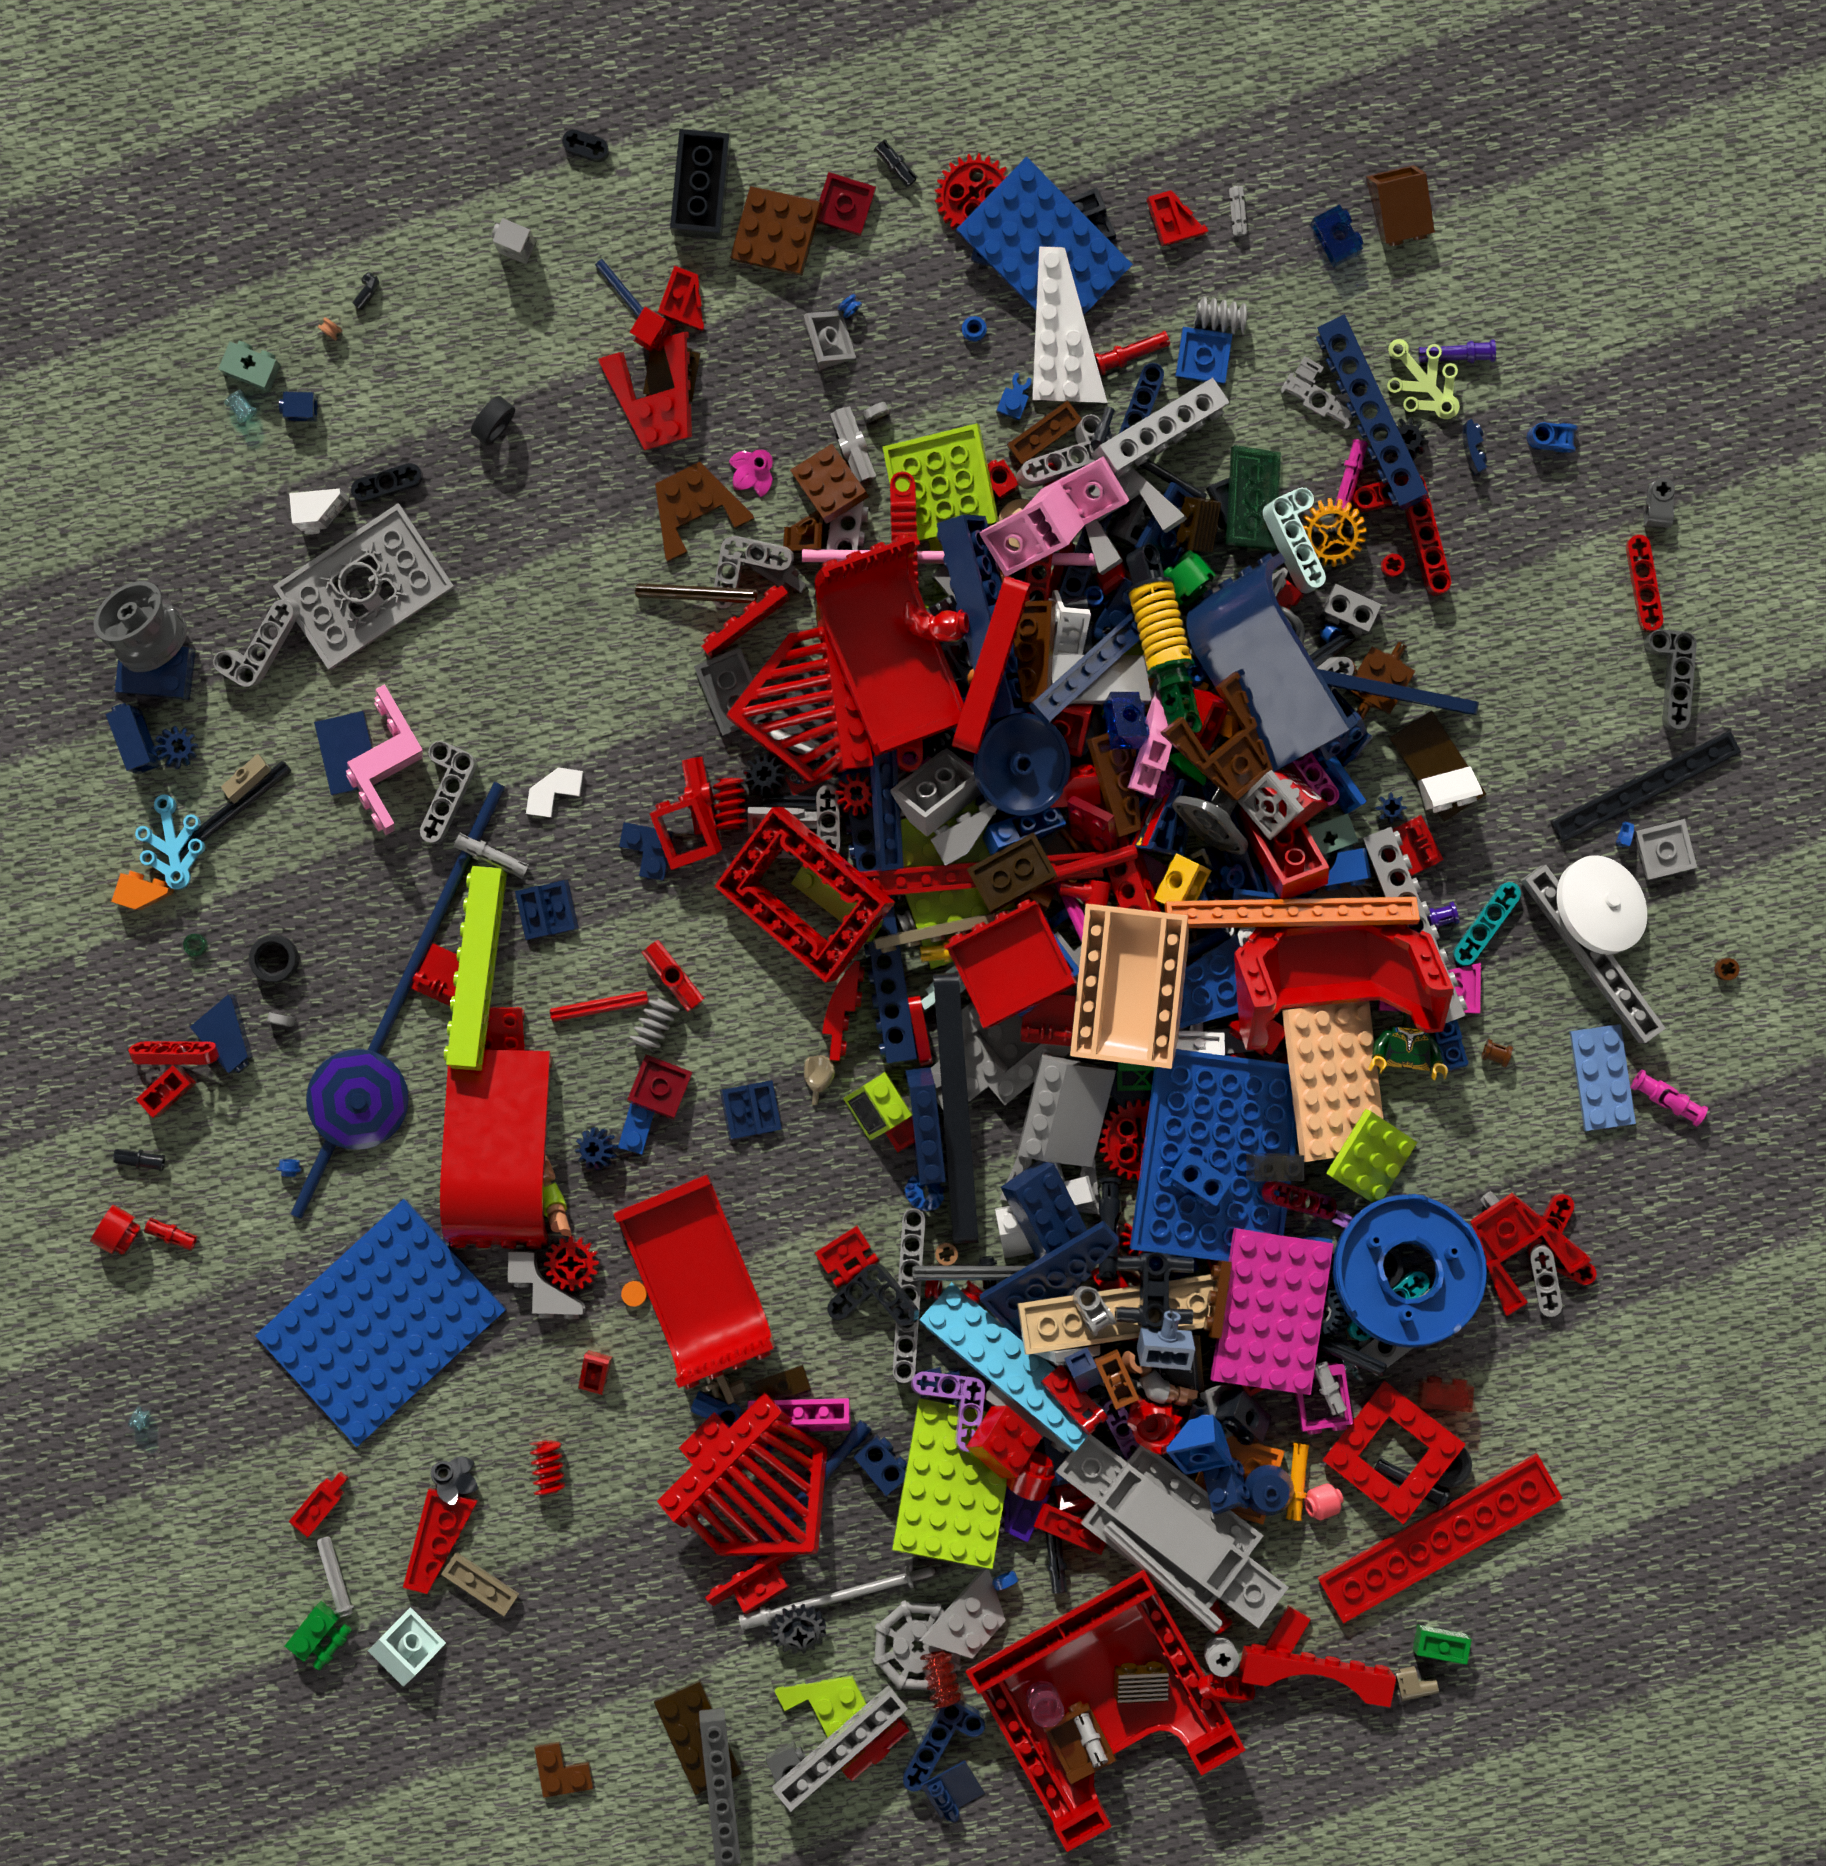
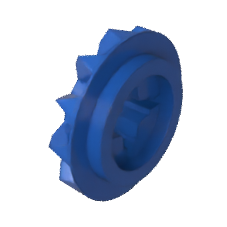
(916, 1197)

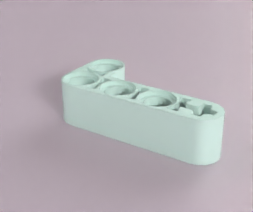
(1298, 542)

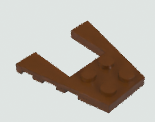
(1240, 760)

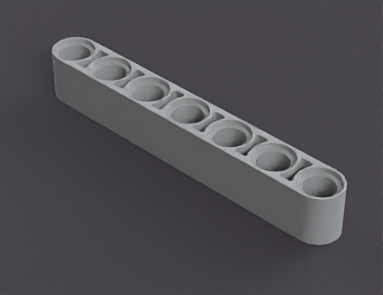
(905, 1281)

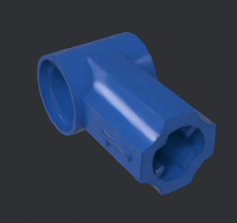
(706, 1405)

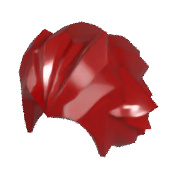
(1153, 1424)

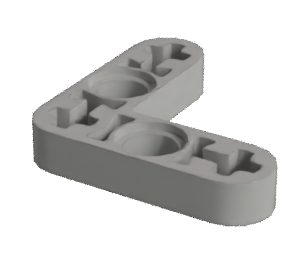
(736, 561)
(823, 832)

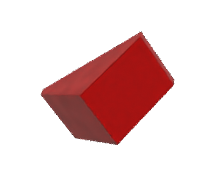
(594, 1372)

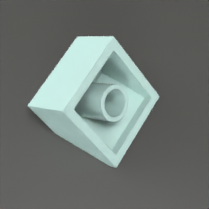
(406, 1646)

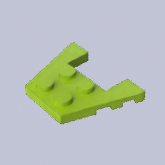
(831, 1699)

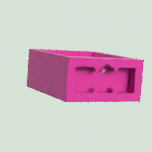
(1338, 1422)

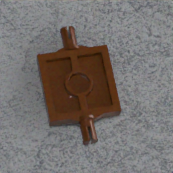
(1382, 668)

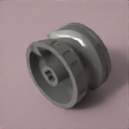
(140, 626)

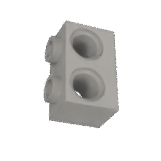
(1352, 603)

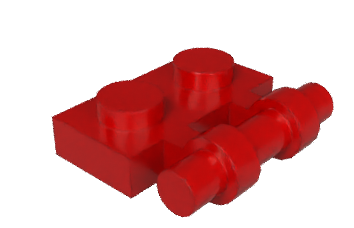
(843, 1249)

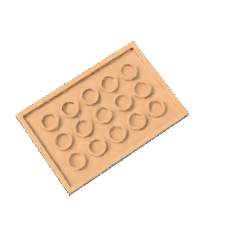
(1330, 1074)

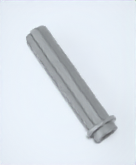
(334, 1577)

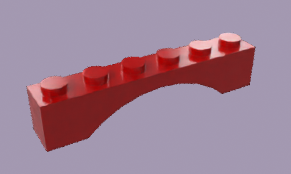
(1267, 1666)

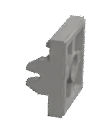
(1261, 815)

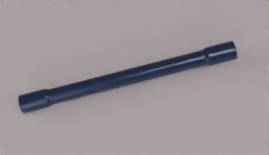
(852, 1440)

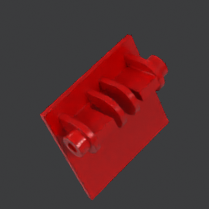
(1417, 845)
(437, 974)
(1050, 1022)
(505, 1029)

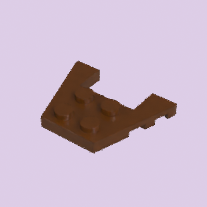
(690, 496)

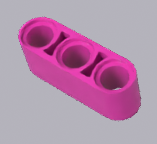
(1321, 781)

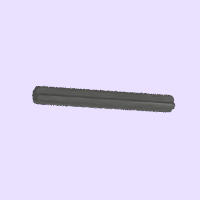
(964, 1272)

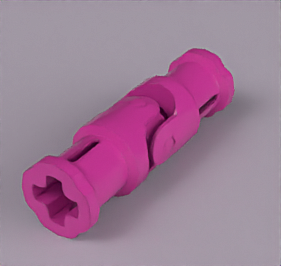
(1670, 1098)

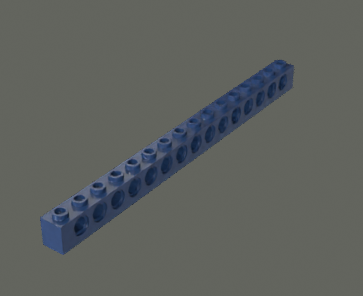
(906, 1048)

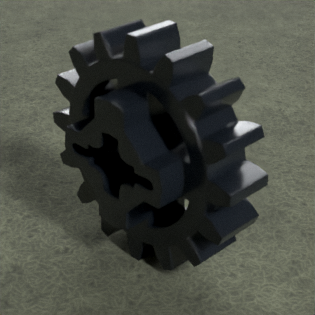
(810, 1631)

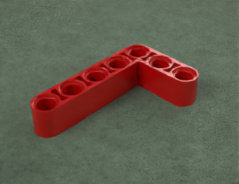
(1416, 523)

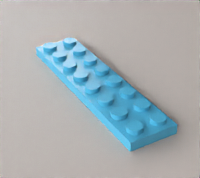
(1001, 1360)

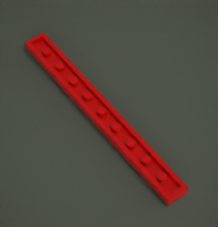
(950, 876)

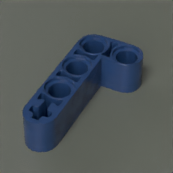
(938, 1745)

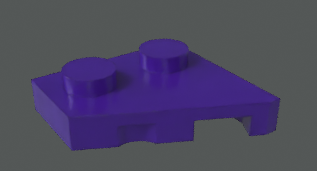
(1021, 1514)

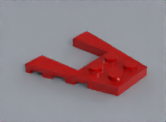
(661, 416)
(1507, 1229)

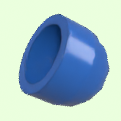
(1095, 592)
(1330, 632)

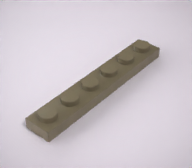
(935, 932)

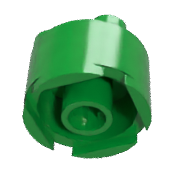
(1190, 578)

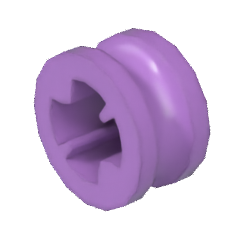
(1342, 1219)

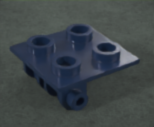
(952, 1790)

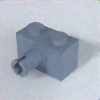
(1166, 1346)

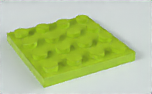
(948, 476)

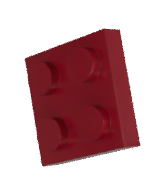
(845, 203)
(1092, 825)
(659, 1086)

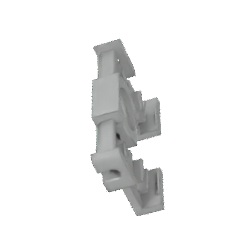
(1301, 388)

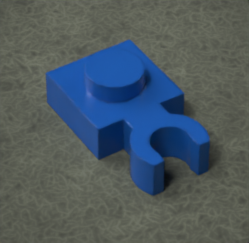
(1014, 401)

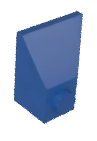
(1200, 1446)

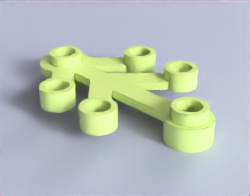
(1426, 382)

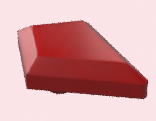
(1111, 579)

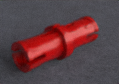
(170, 1234)

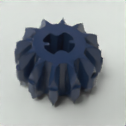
(184, 747)
(596, 1138)

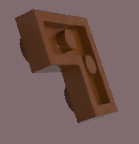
(556, 1777)

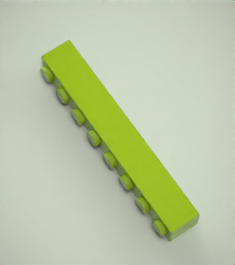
(476, 968)

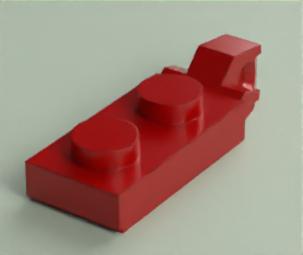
(318, 1505)

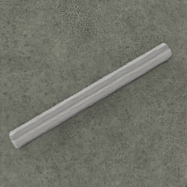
(1160, 1575)

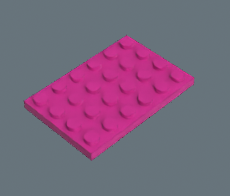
(1273, 1311)

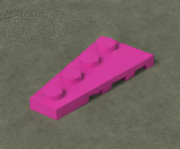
(1469, 987)

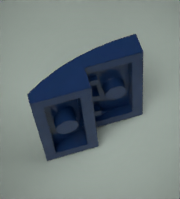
(546, 909)
(750, 1109)

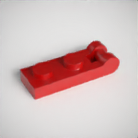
(1065, 1391)

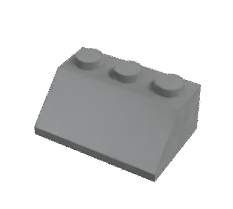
(936, 791)

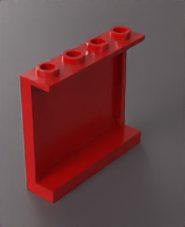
(1010, 963)

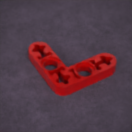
(1575, 1276)

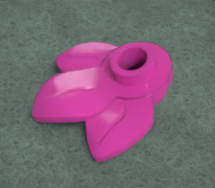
(750, 474)

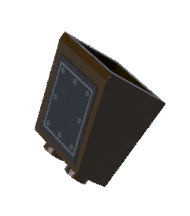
(1188, 1379)

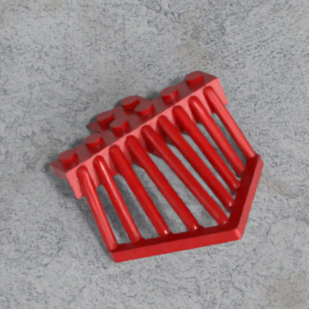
(849, 734)
(718, 1458)

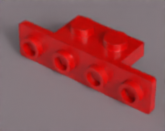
(755, 1585)

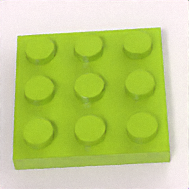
(1371, 1157)

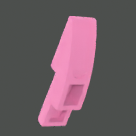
(1154, 752)

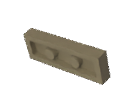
(480, 1584)

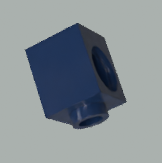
(299, 406)
(1083, 1369)

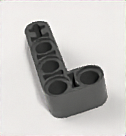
(1673, 679)

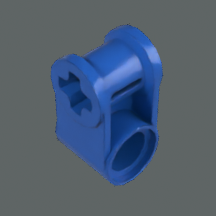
(1557, 437)

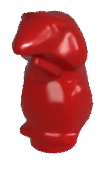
(943, 627)

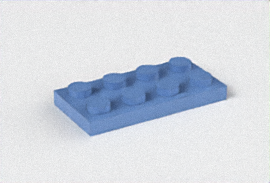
(1602, 1077)

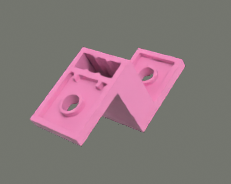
(1054, 516)
(383, 760)

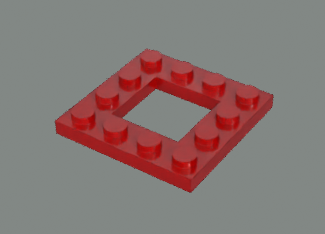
(1442, 1451)

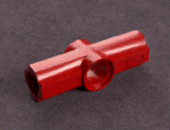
(697, 783)
(662, 962)
(876, 1749)

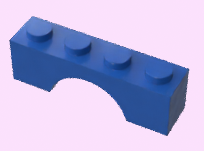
(1349, 867)

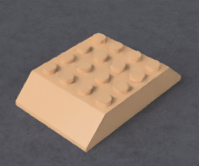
(1130, 985)

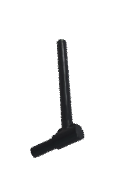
(1103, 434)

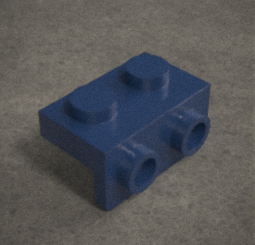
(1227, 1487)

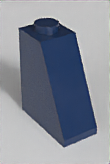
(226, 1029)

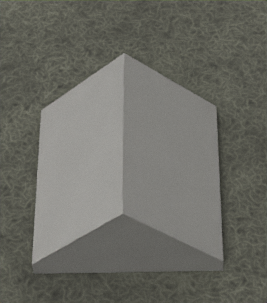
(829, 338)

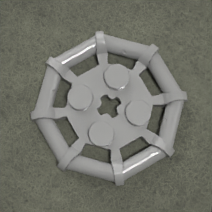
(903, 1645)

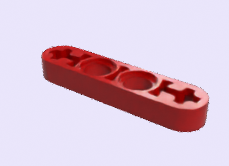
(1648, 582)
(173, 1053)

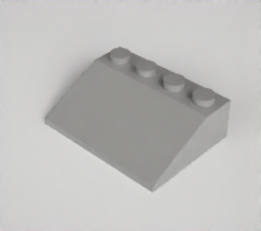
(1066, 1111)

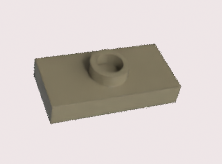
(246, 778)

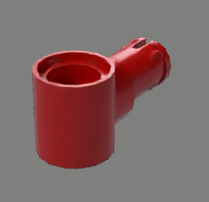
(1090, 892)

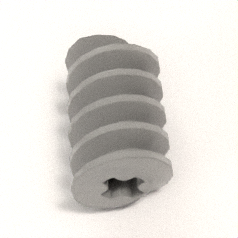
(1221, 315)
(654, 1024)
(1228, 1663)

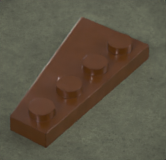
(1114, 773)

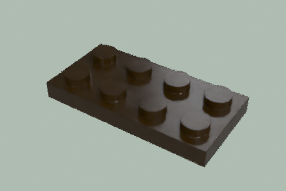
(682, 1722)

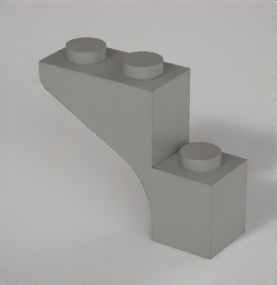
(546, 1296)

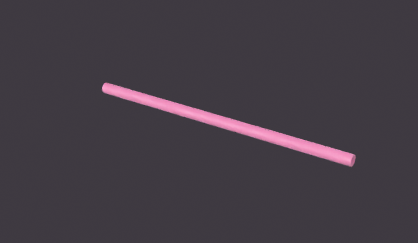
(936, 557)

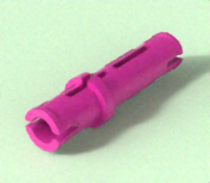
(1352, 471)

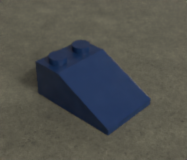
(166, 681)

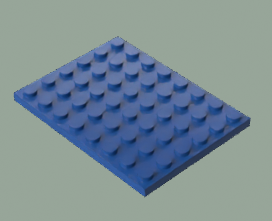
(1218, 1113)
(380, 1322)

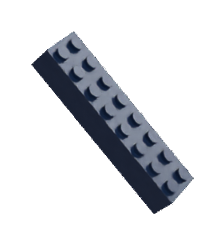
(976, 588)

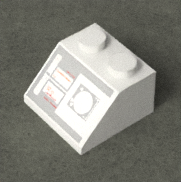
(316, 509)

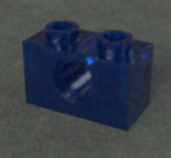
(1337, 250)
(1117, 710)

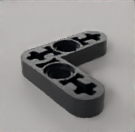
(869, 1288)

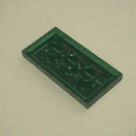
(1251, 487)

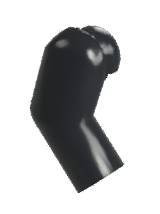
(366, 294)

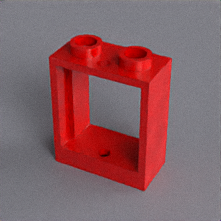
(713, 844)

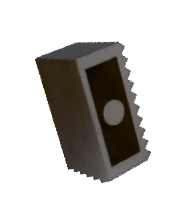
(1201, 524)
(1141, 1683)

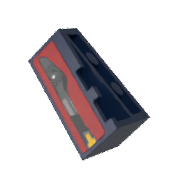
(1161, 827)

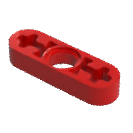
(920, 1031)
(1233, 1684)

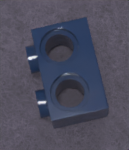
(877, 1468)

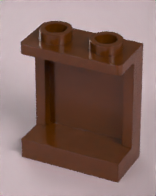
(1068, 1747)

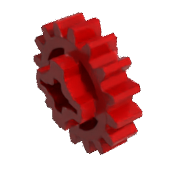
(571, 1251)

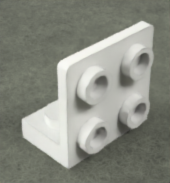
(1070, 628)

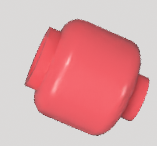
(1323, 1501)

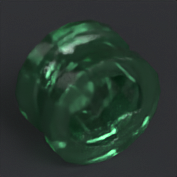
(204, 944)

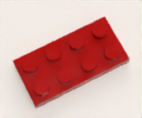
(737, 627)

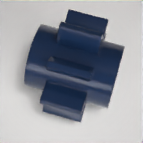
(1386, 813)

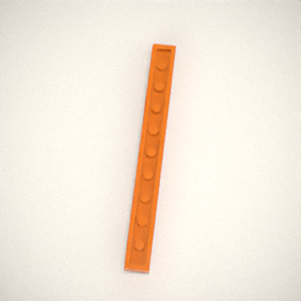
(1297, 912)

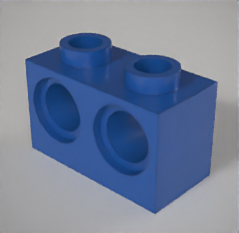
(1202, 1175)

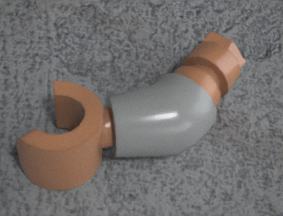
(1155, 1386)

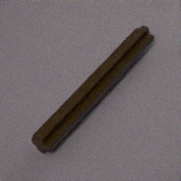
(695, 593)

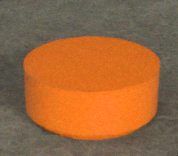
(634, 1293)

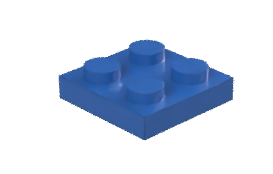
(1203, 355)

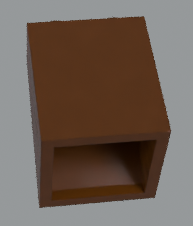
(1401, 204)

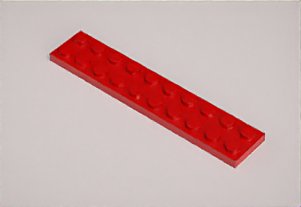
(1440, 1538)

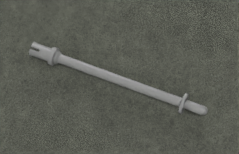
(766, 1615)

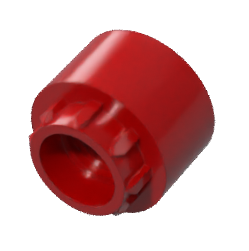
(116, 1231)
(1034, 1478)

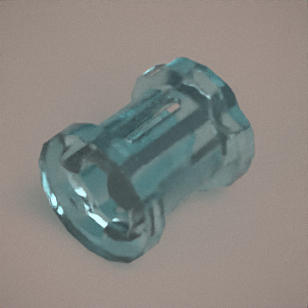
(240, 406)

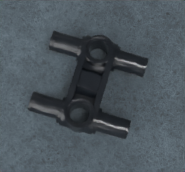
(1153, 1288)

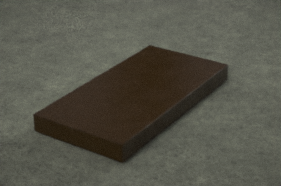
(1429, 753)

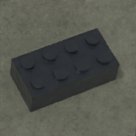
(700, 184)

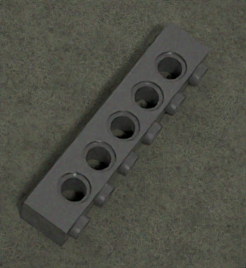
(719, 1787)

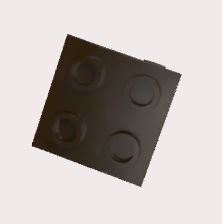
(659, 375)

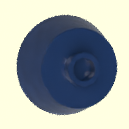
(1269, 1490)

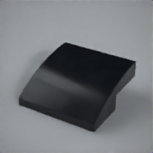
(1093, 207)

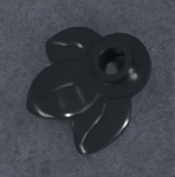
(457, 1481)

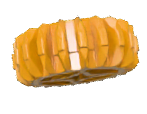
(1337, 521)

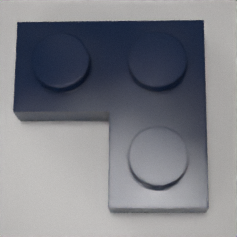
(646, 839)

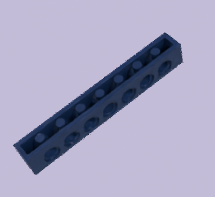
(1340, 331)

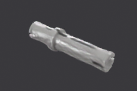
(490, 855)

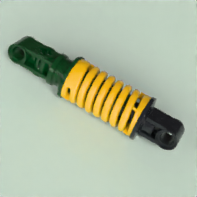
(1162, 635)

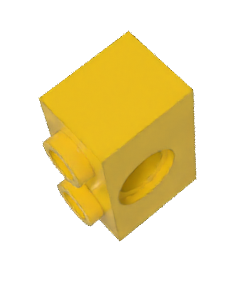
(1192, 877)

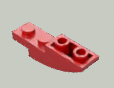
(843, 999)

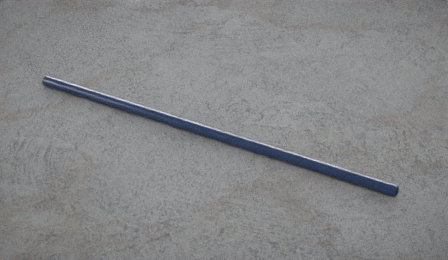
(406, 980)

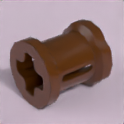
(1497, 1053)

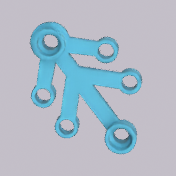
(173, 845)

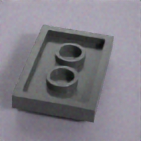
(723, 683)

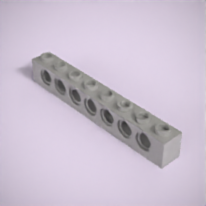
(1391, 840)
(1600, 967)

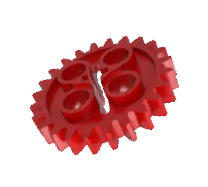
(960, 178)
(1115, 1140)

